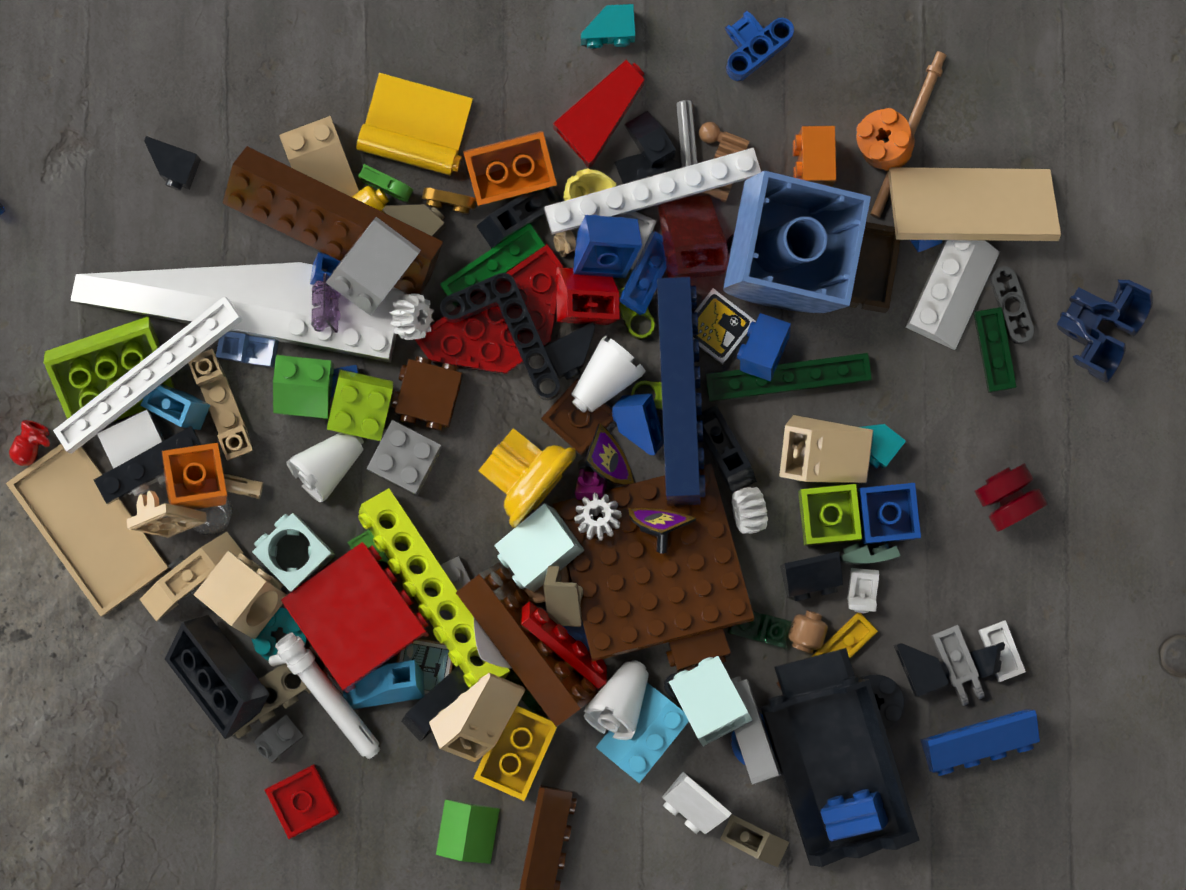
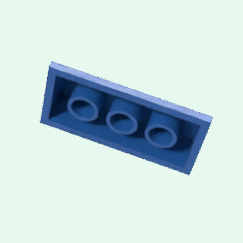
(981, 740)

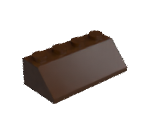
(547, 838)

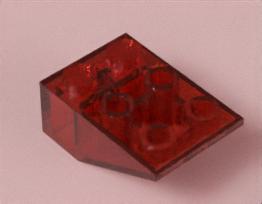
(693, 238)

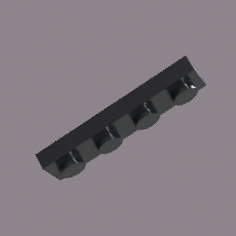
(142, 467)

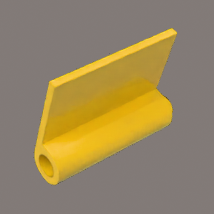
(415, 124)

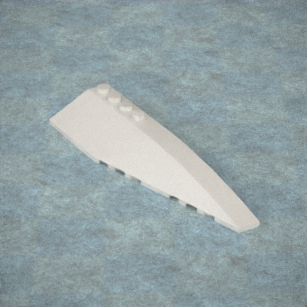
(268, 297)

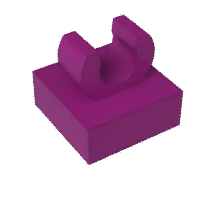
(588, 484)

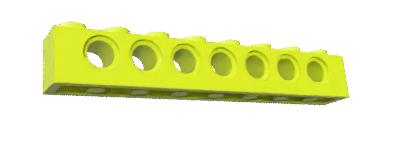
(386, 507)

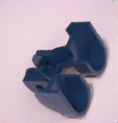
(1080, 322)

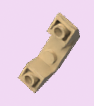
(223, 406)
(187, 576)

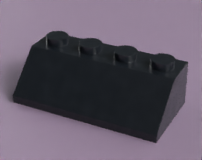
(216, 675)

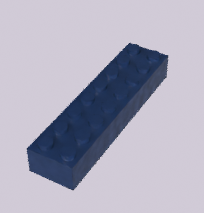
(678, 384)

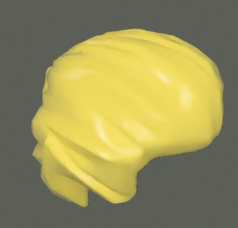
(587, 182)

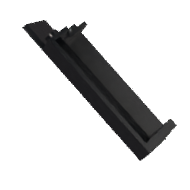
(831, 746)

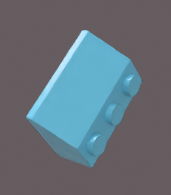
(656, 729)

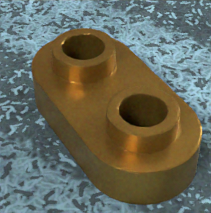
(460, 202)

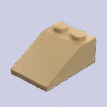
(319, 154)

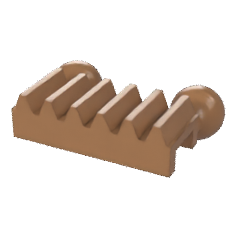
(729, 144)

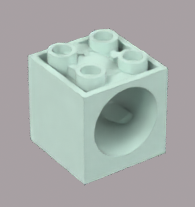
(318, 552)

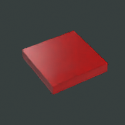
(301, 801)

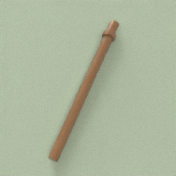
(934, 71)

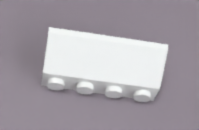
(952, 290)

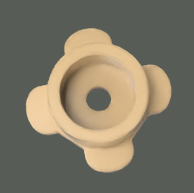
(565, 242)

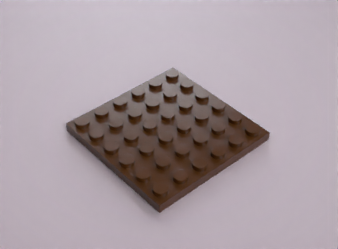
(651, 597)

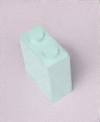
(535, 545)
(710, 700)

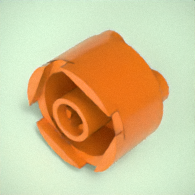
(878, 126)

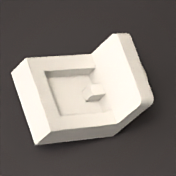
(863, 590)

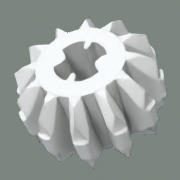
(411, 316)
(593, 508)
(749, 510)

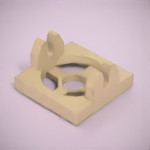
(151, 514)

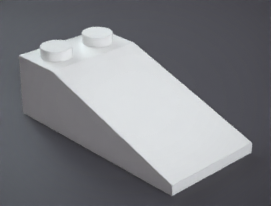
(695, 804)

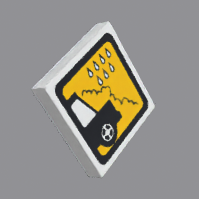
(720, 326)

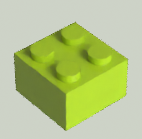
(360, 405)
(830, 514)

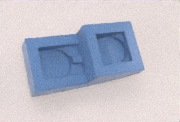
(247, 349)

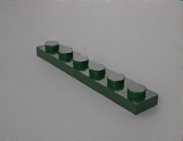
(790, 377)

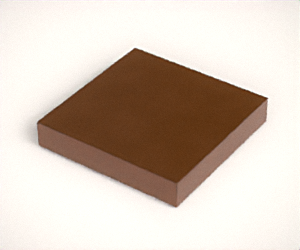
(573, 424)

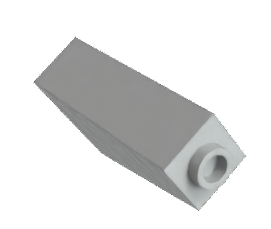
(754, 739)

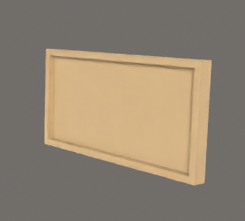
(973, 204)
(84, 530)

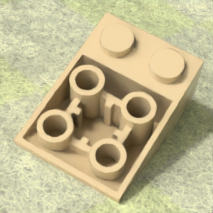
(825, 451)
(477, 717)

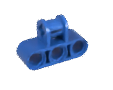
(747, 34)

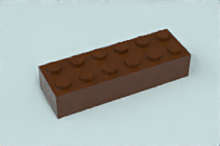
(497, 608)

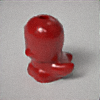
(26, 445)

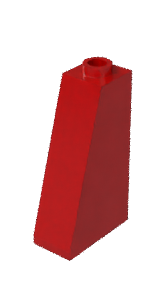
(597, 114)

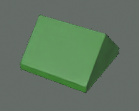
(467, 832)

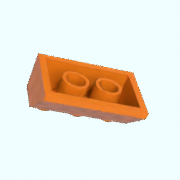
(510, 168)

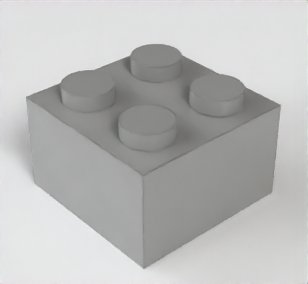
(404, 457)

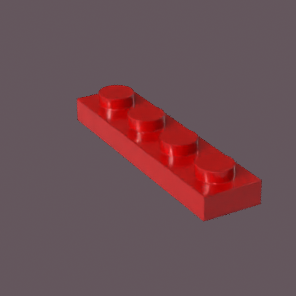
(563, 644)

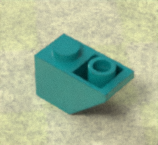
(611, 26)
(884, 445)

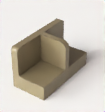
(562, 599)

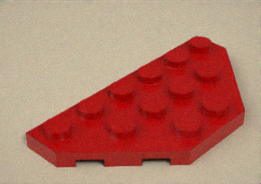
(484, 338)

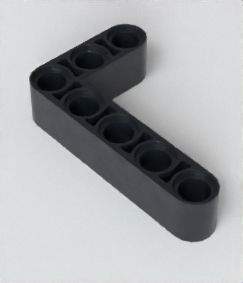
(515, 326)

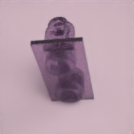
(328, 312)

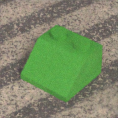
(302, 386)

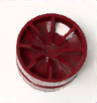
(1014, 503)

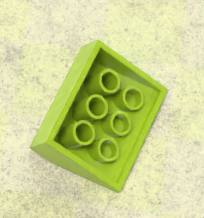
(95, 362)

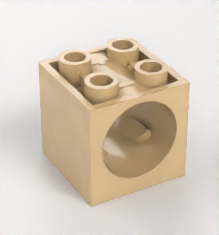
(241, 593)

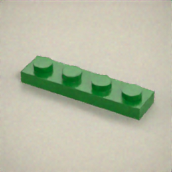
(495, 261)

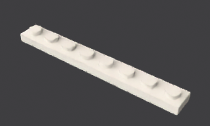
(654, 190)
(148, 375)

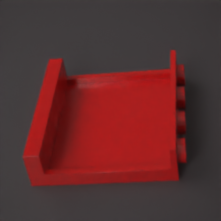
(355, 615)

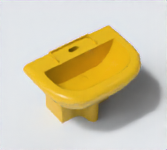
(525, 473)

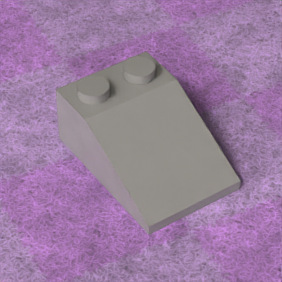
(373, 266)

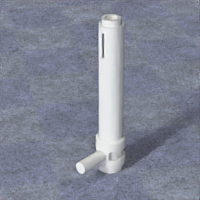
(303, 663)

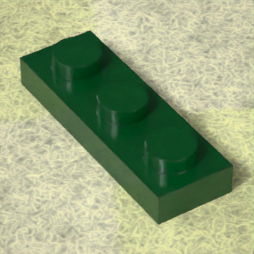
(994, 349)

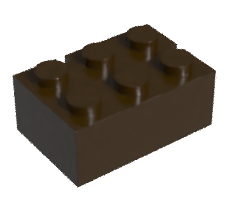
(876, 268)

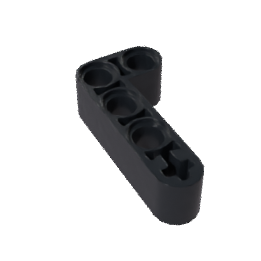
(439, 698)

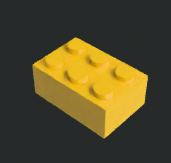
(517, 754)

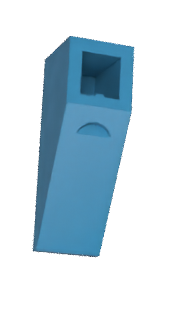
(388, 685)

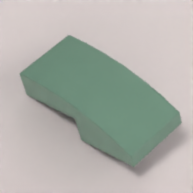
(858, 555)

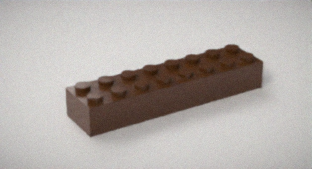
(318, 213)

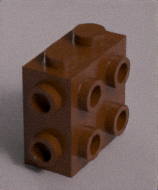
(427, 393)
(690, 651)

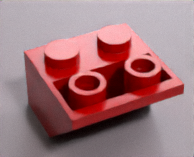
(586, 298)

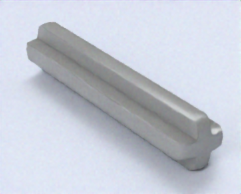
(686, 133)

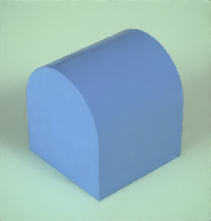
(796, 244)

